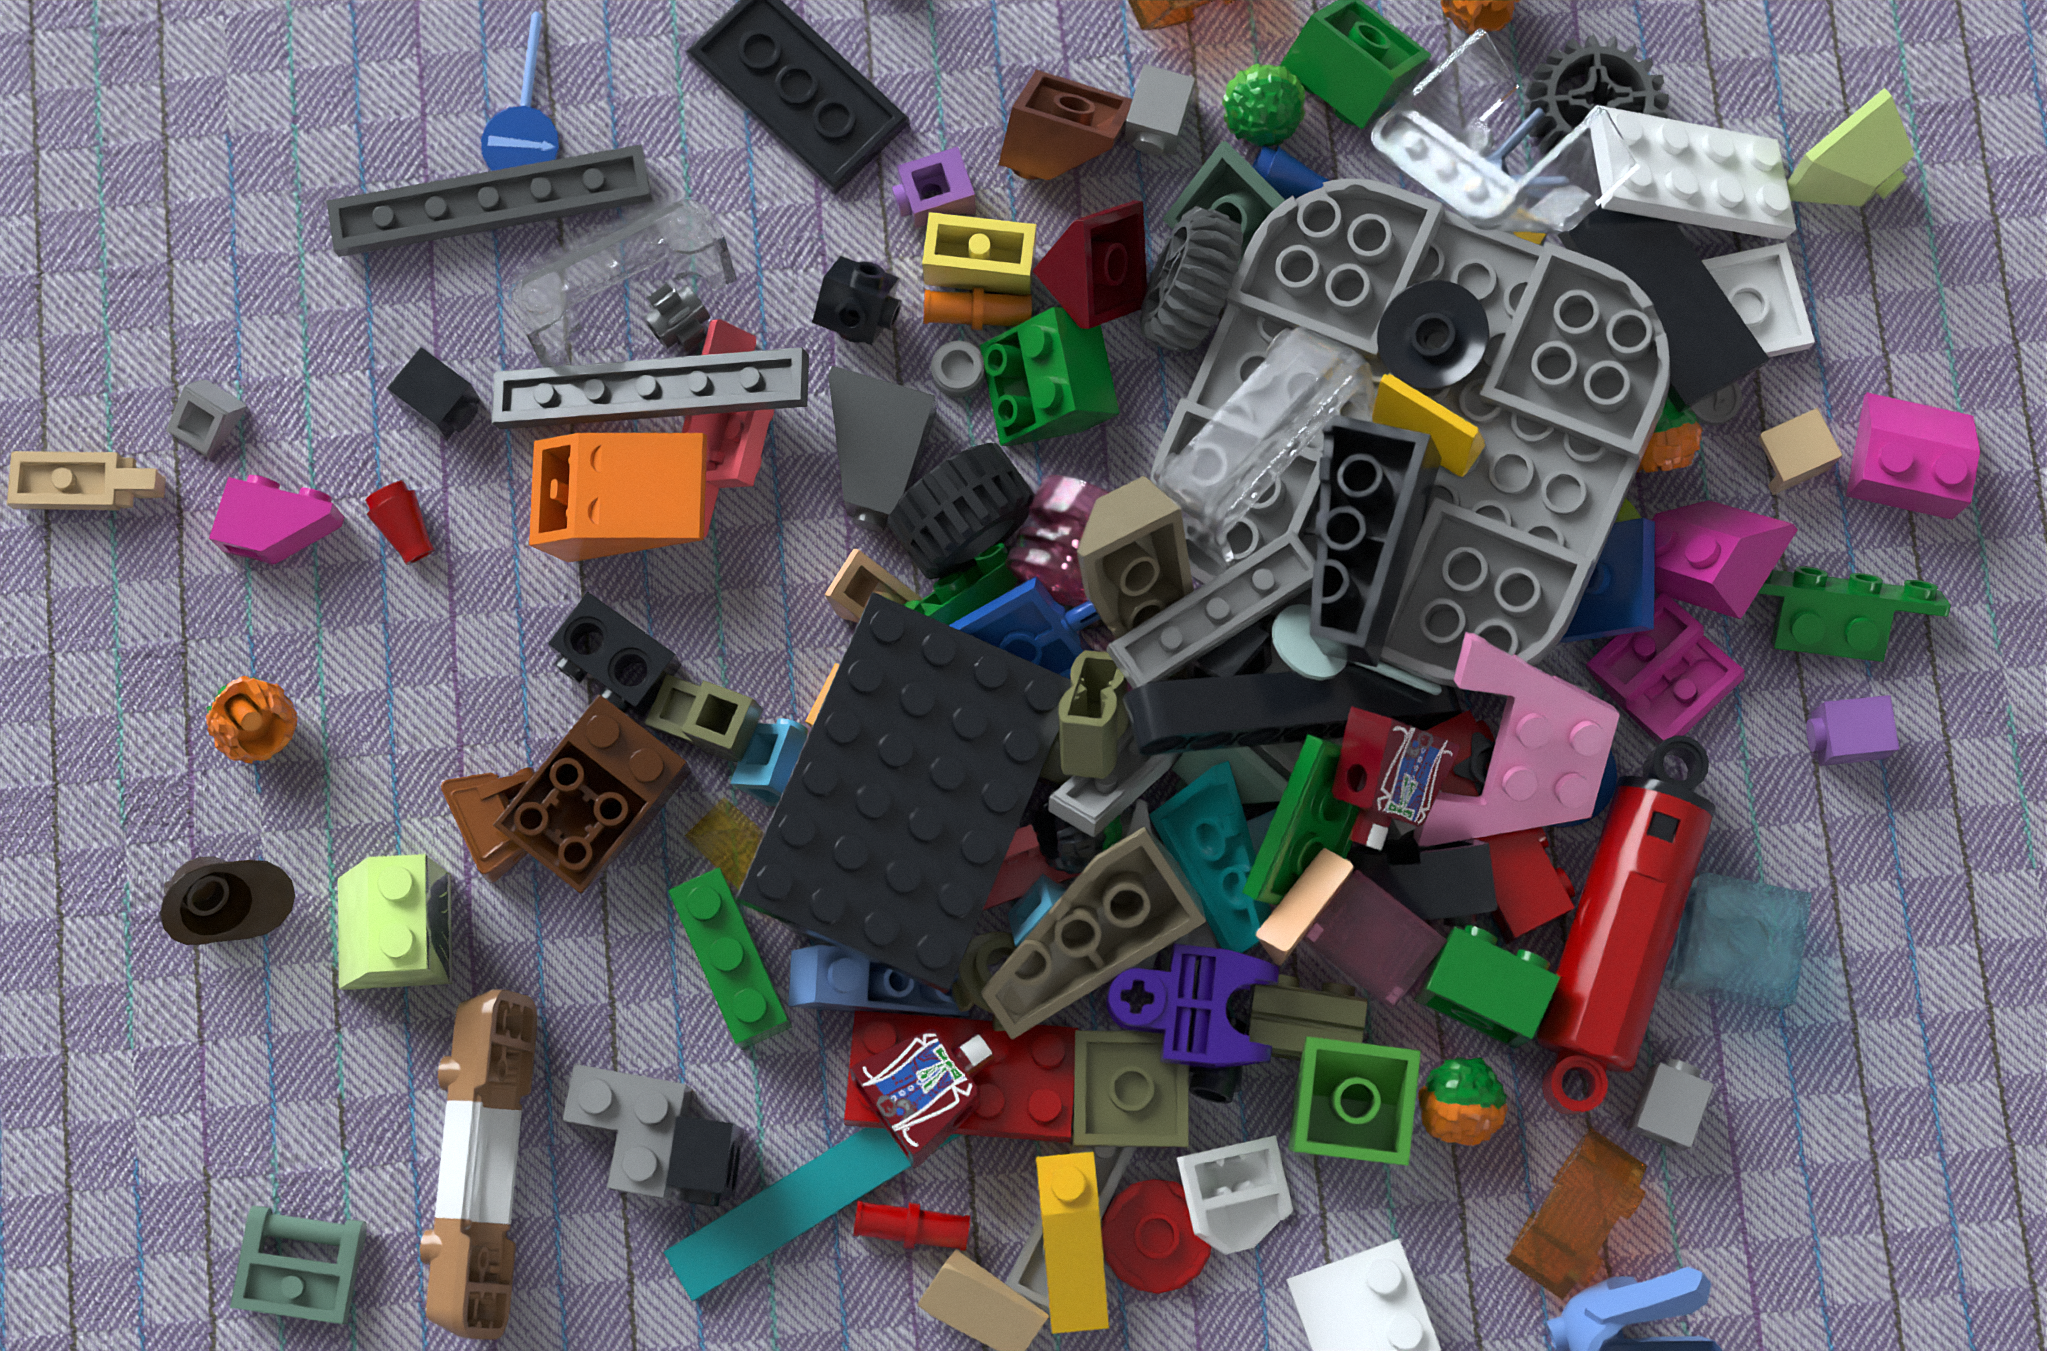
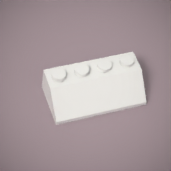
(1364, 1304)

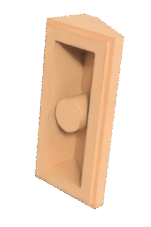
(1303, 904)

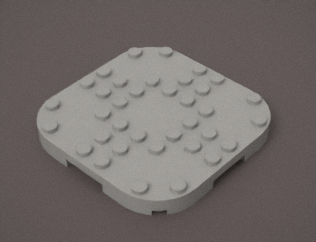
(1559, 398)

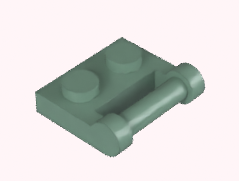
(294, 1284)

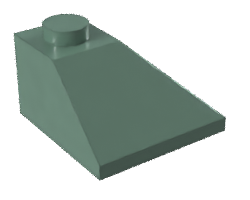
(1254, 778)

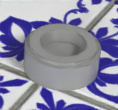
(957, 369)

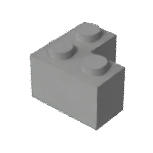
(641, 1114)

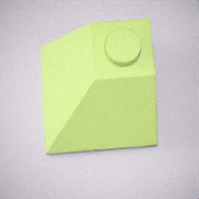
(1856, 158)

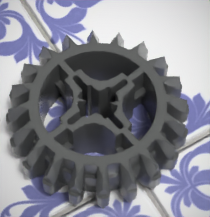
(1598, 64)
(1191, 279)

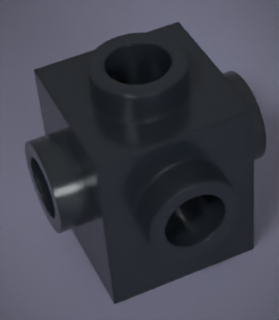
(857, 300)

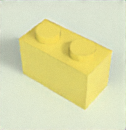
(979, 254)

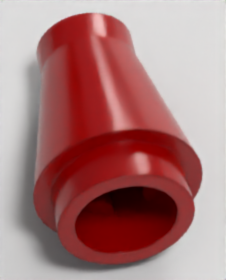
(400, 520)

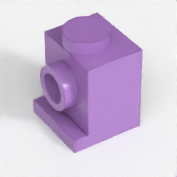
(939, 173)

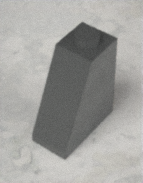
(879, 442)

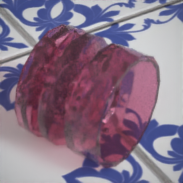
(1050, 552)

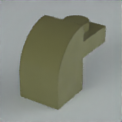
(705, 717)

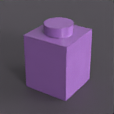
(1853, 730)

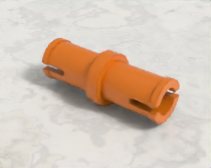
(976, 308)

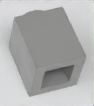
(1158, 110)
(1671, 1104)

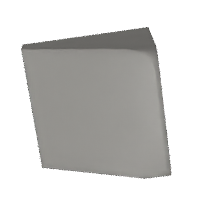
(205, 416)

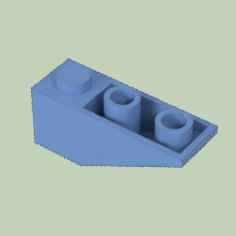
(847, 982)

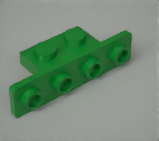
(1843, 614)

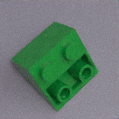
(1048, 379)

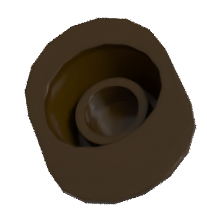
(225, 900)

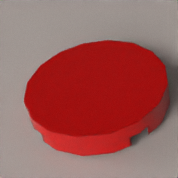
(1152, 1237)

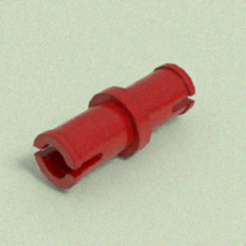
(911, 1225)

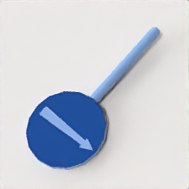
(521, 132)

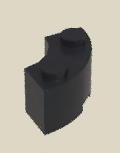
(1434, 880)

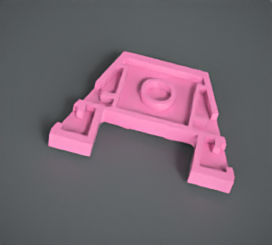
(1544, 754)

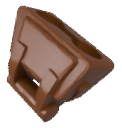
(476, 806)

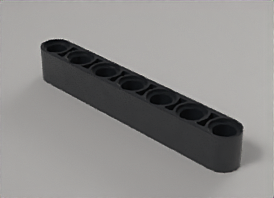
(1272, 709)

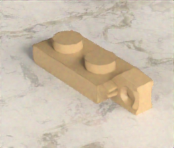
(79, 481)

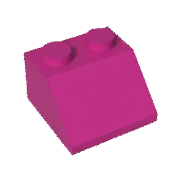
(1914, 457)
(1716, 554)

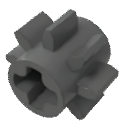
(676, 317)

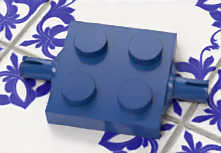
(1032, 626)

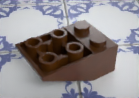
(593, 795)

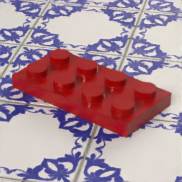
(1022, 1092)

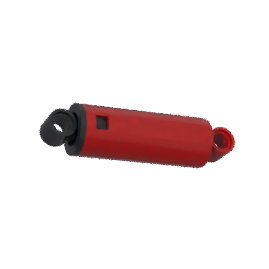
(1626, 924)

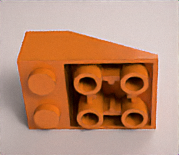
(617, 493)

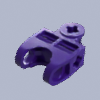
(1213, 1038)

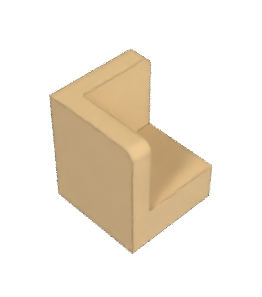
(1799, 450)

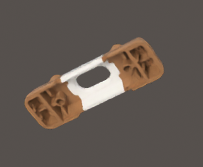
(469, 1242)

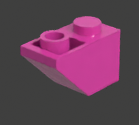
(271, 523)

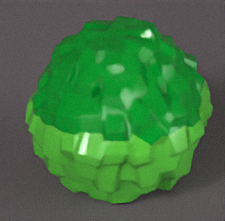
(1264, 105)

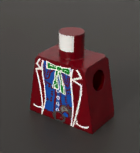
(1389, 773)
(923, 1089)

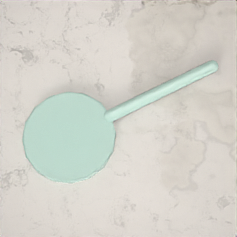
(1302, 654)

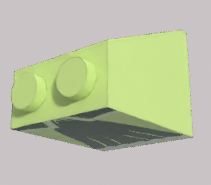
(394, 923)

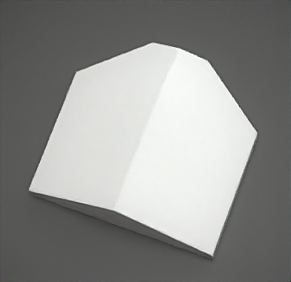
(1236, 1193)

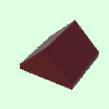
(1099, 265)

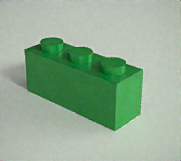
(730, 958)

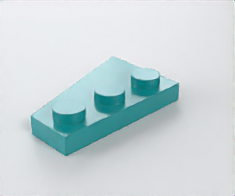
(1214, 849)

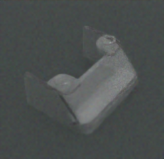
(1443, 142)
(1261, 433)

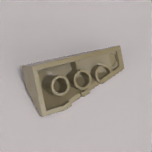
(1134, 557)
(1104, 923)

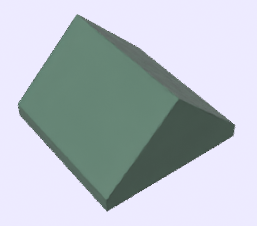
(1230, 187)

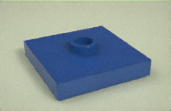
(1621, 586)

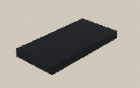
(798, 89)
(1703, 330)

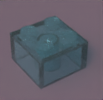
(1741, 941)

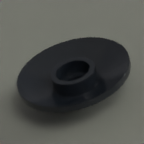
(1427, 310)

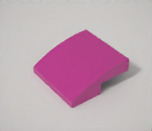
(1667, 673)

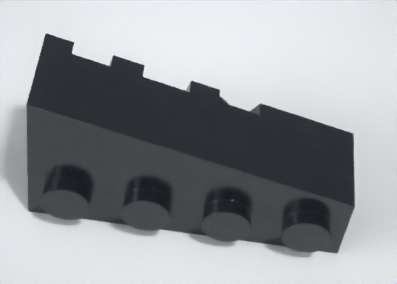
(1366, 529)

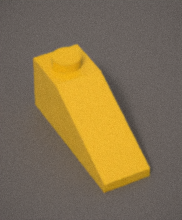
(1072, 1242)

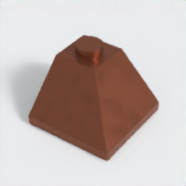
(1060, 126)

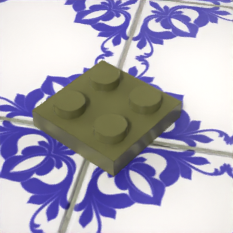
(1127, 1093)

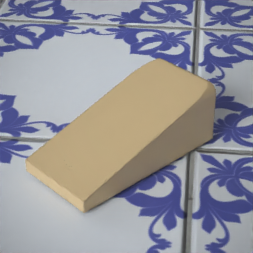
(982, 1306)

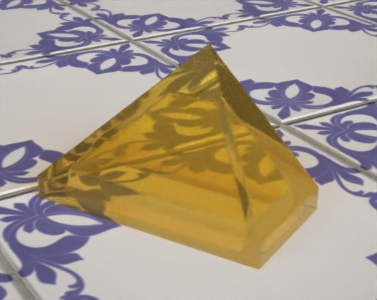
(727, 840)

